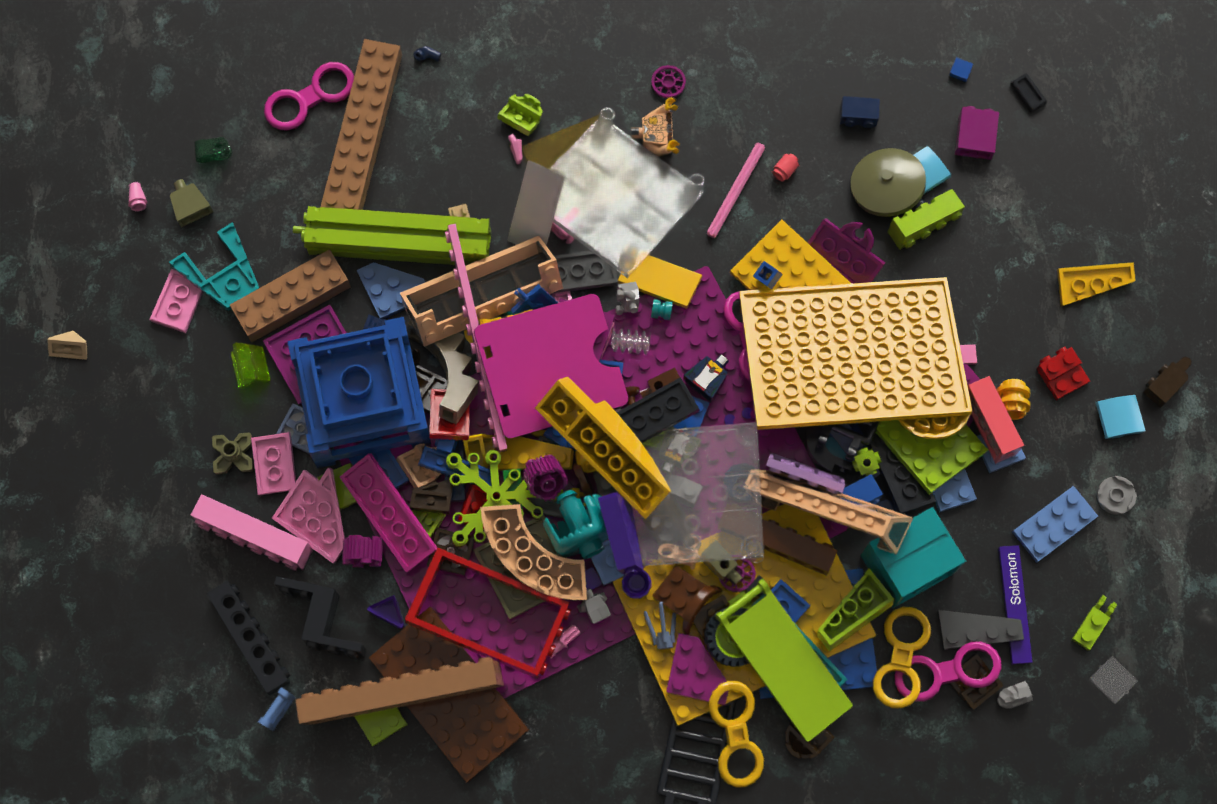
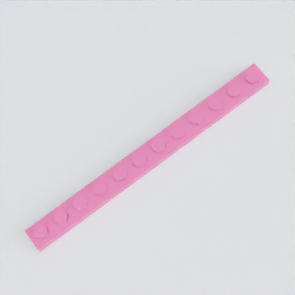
(469, 311)

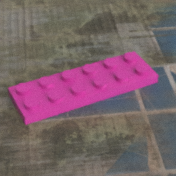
(388, 512)

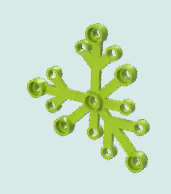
(471, 475)

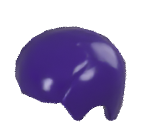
(637, 585)

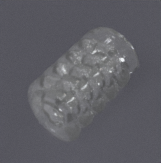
(630, 341)

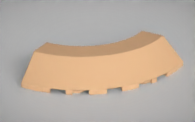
(528, 559)

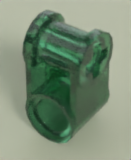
(211, 149)

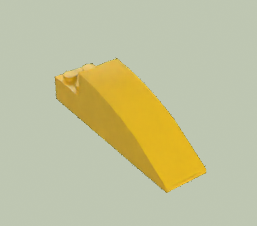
(606, 444)

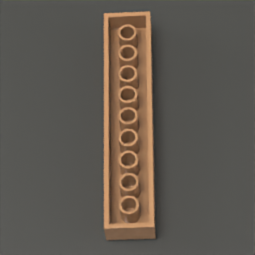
(362, 126)
(399, 692)

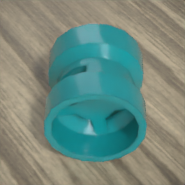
(661, 309)

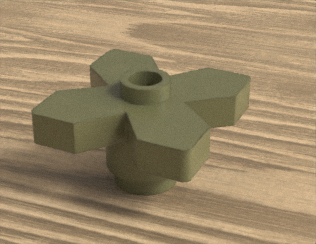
(226, 459)

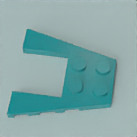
(228, 284)

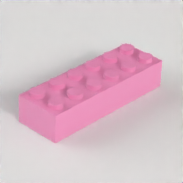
(251, 532)

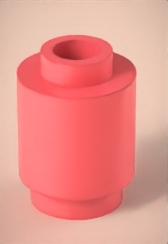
(785, 167)

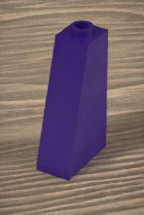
(621, 533)

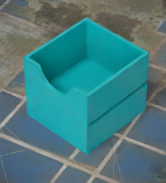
(921, 562)

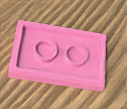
(176, 303)
(273, 463)

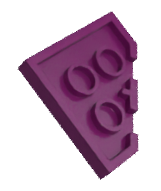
(694, 671)

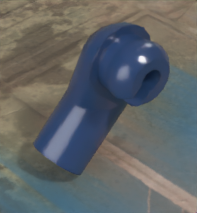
(426, 52)

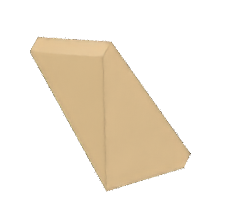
(67, 346)

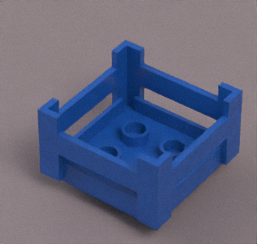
(358, 391)

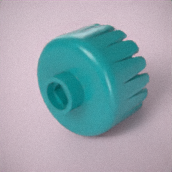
(584, 526)

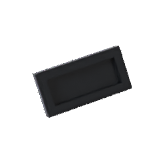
(1028, 92)

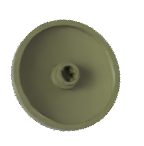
(888, 182)

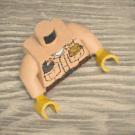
(657, 130)

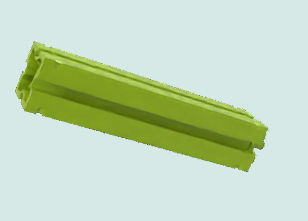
(392, 235)

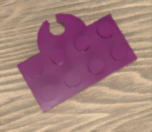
(846, 251)

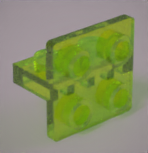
(249, 364)

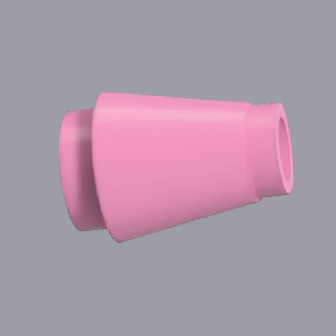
(136, 197)

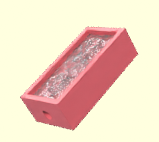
(993, 420)

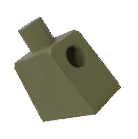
(188, 203)
(729, 573)

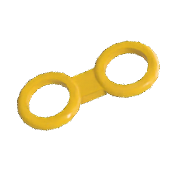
(901, 657)
(736, 734)

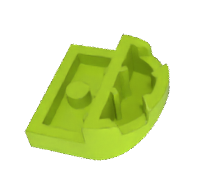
(522, 113)

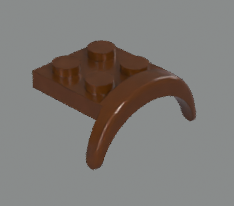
(684, 595)

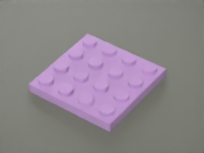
(812, 475)

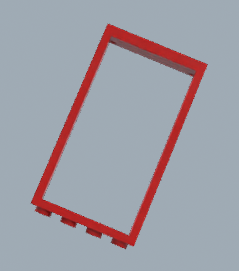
(548, 650)

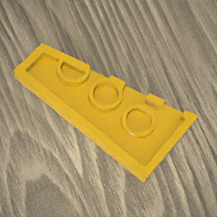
(1087, 281)
(523, 449)

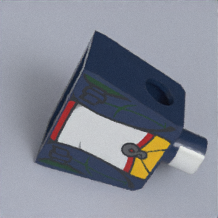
(707, 376)

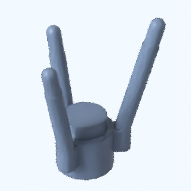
(664, 639)

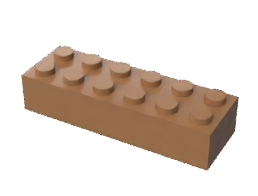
(290, 295)

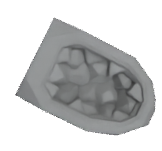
(1015, 695)

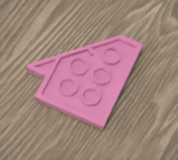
(314, 514)

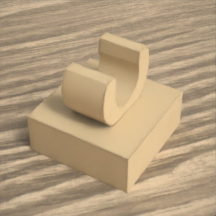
(459, 211)

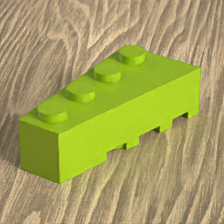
(925, 219)
(856, 610)

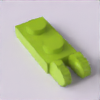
(1093, 624)

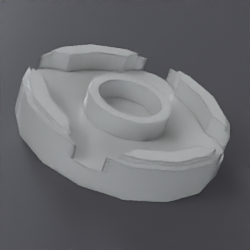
(1116, 495)

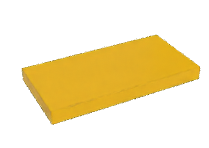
(664, 281)

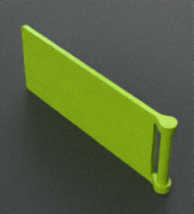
(785, 662)

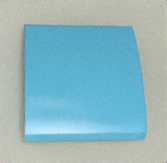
(934, 168)
(1120, 416)

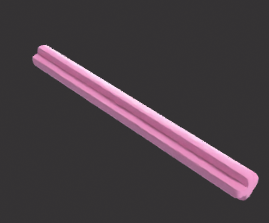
(735, 190)

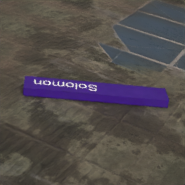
(1015, 601)

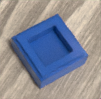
(961, 69)

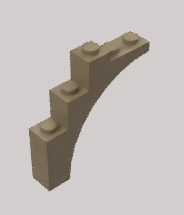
(456, 366)

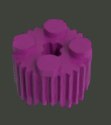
(544, 477)
(362, 550)

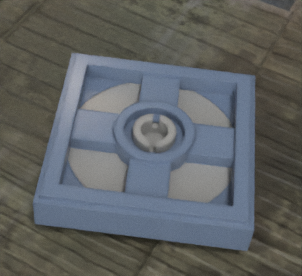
(295, 424)

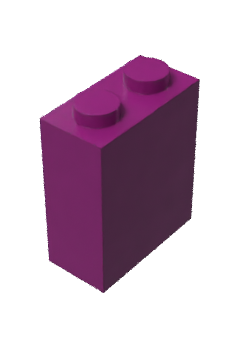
(976, 132)

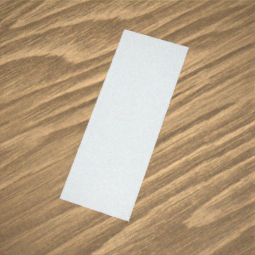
(536, 204)

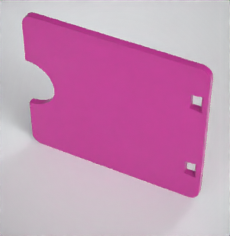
(539, 349)

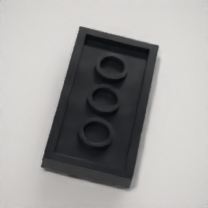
(659, 410)

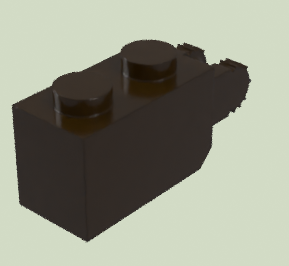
(1168, 382)

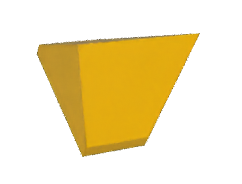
(481, 445)

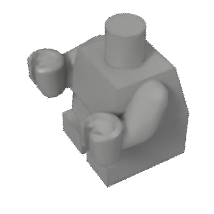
(629, 297)
(594, 606)

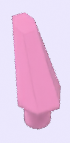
(516, 148)

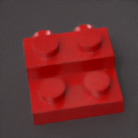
(1062, 372)

